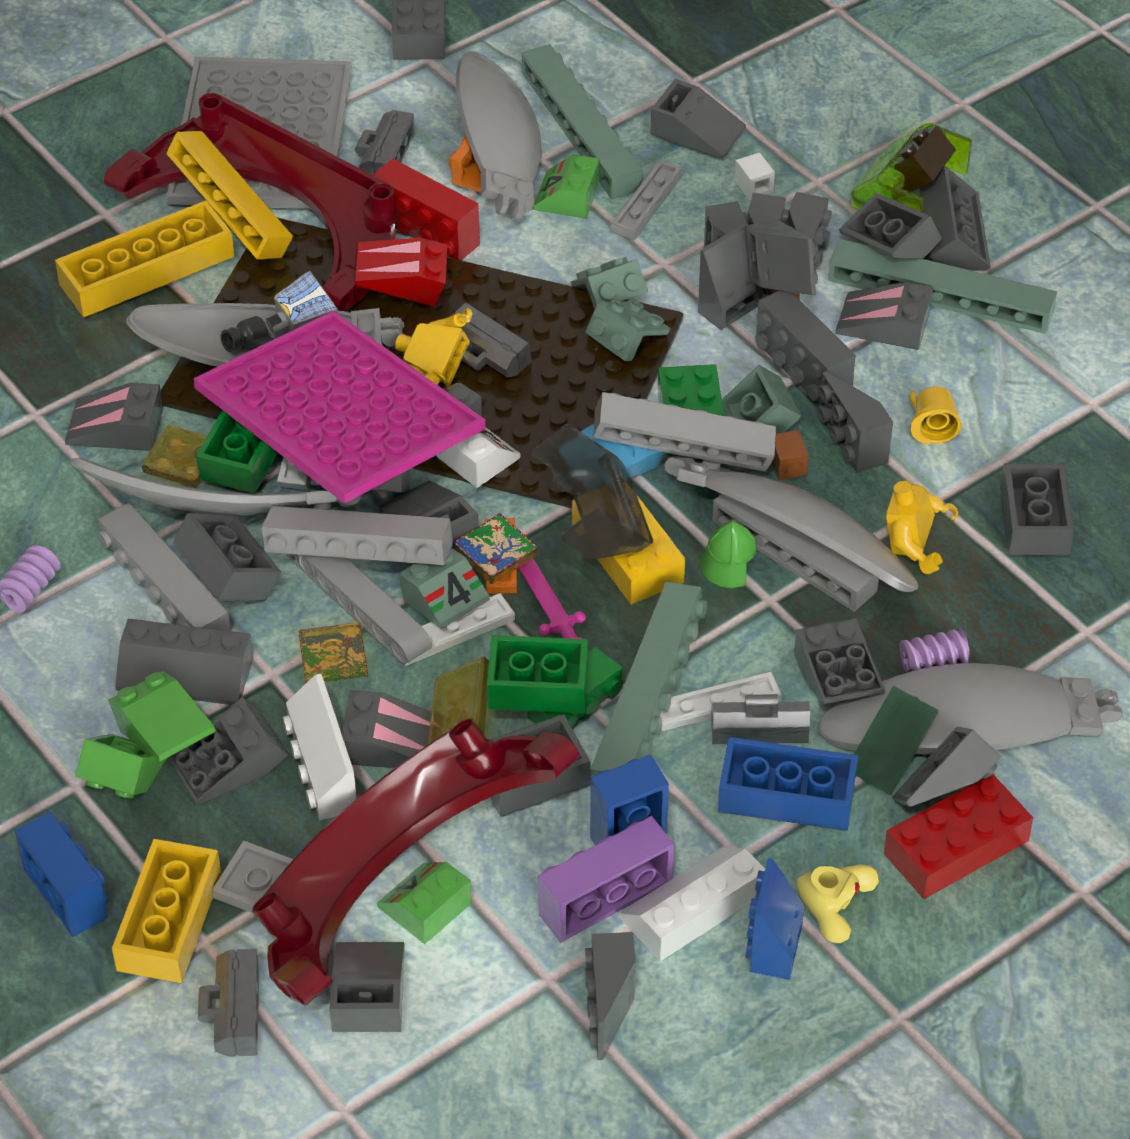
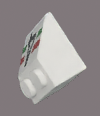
(480, 457)

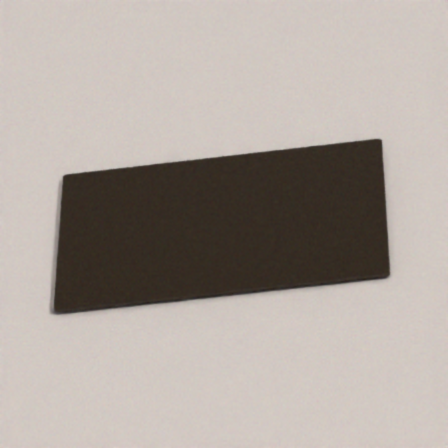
(522, 410)

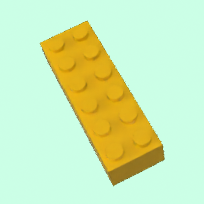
(144, 258)

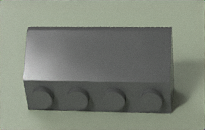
(958, 219)
(204, 661)

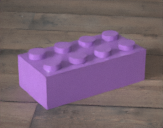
(605, 878)

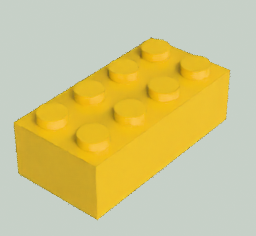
(644, 571)
(166, 911)

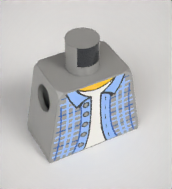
(300, 304)

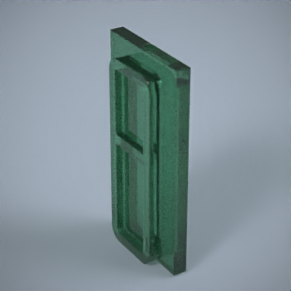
(893, 739)

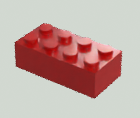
(432, 210)
(958, 836)

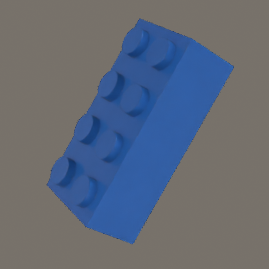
(787, 783)

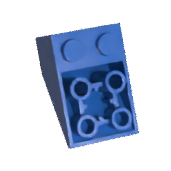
(774, 924)

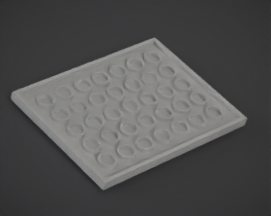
(293, 94)

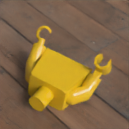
(437, 347)
(910, 522)

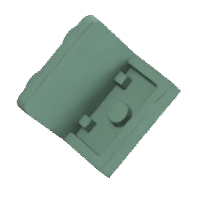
(612, 281)
(622, 326)

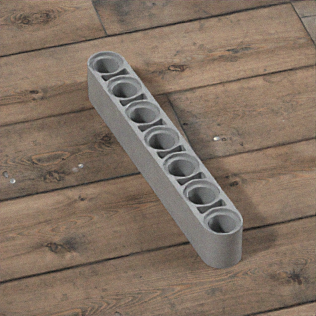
(366, 605)

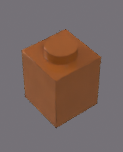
(790, 455)

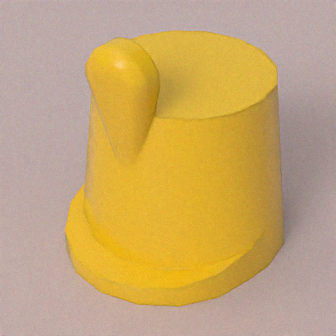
(935, 416)

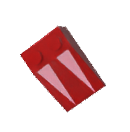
(403, 268)

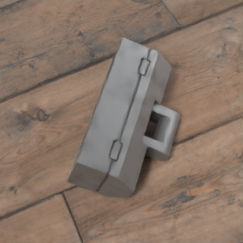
(389, 140)
(493, 345)
(761, 720)
(239, 1003)

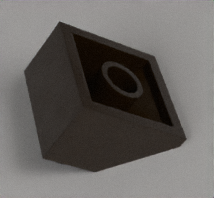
(924, 157)

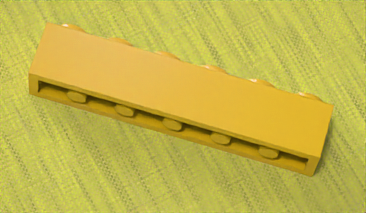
(229, 195)

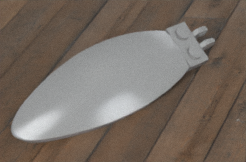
(499, 132)
(196, 328)
(203, 500)
(803, 512)
(996, 701)

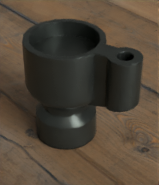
(248, 333)

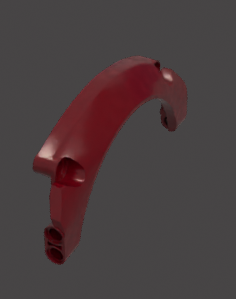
(379, 825)

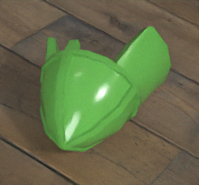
(727, 555)

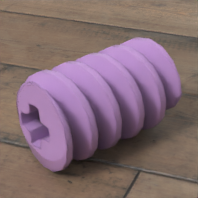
(27, 577)
(934, 650)

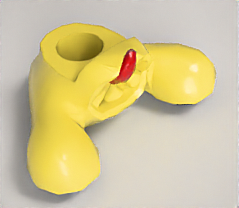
(831, 890)

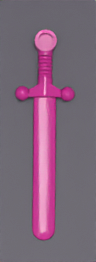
(551, 605)

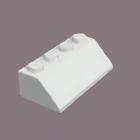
(320, 749)
(694, 901)

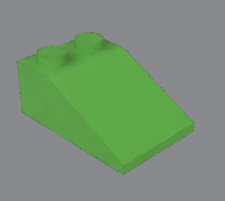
(160, 716)

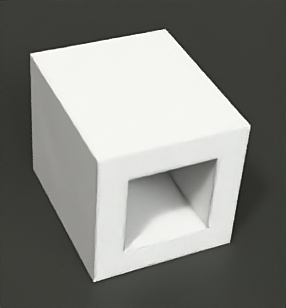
(754, 175)

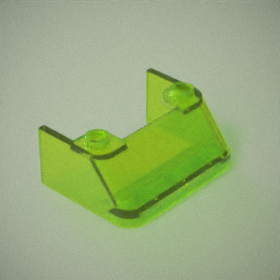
(889, 182)

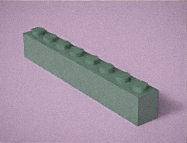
(581, 120)
(953, 287)
(652, 677)

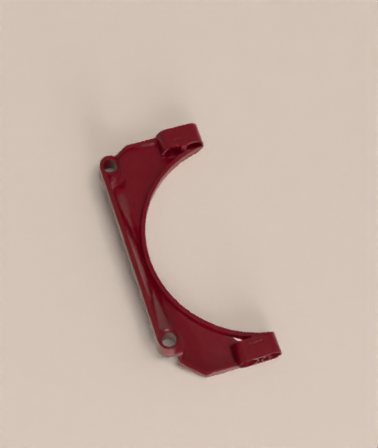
(343, 196)

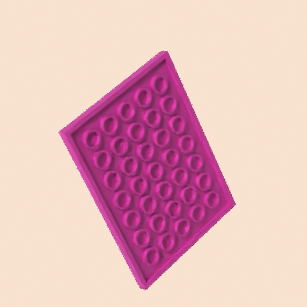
(339, 405)

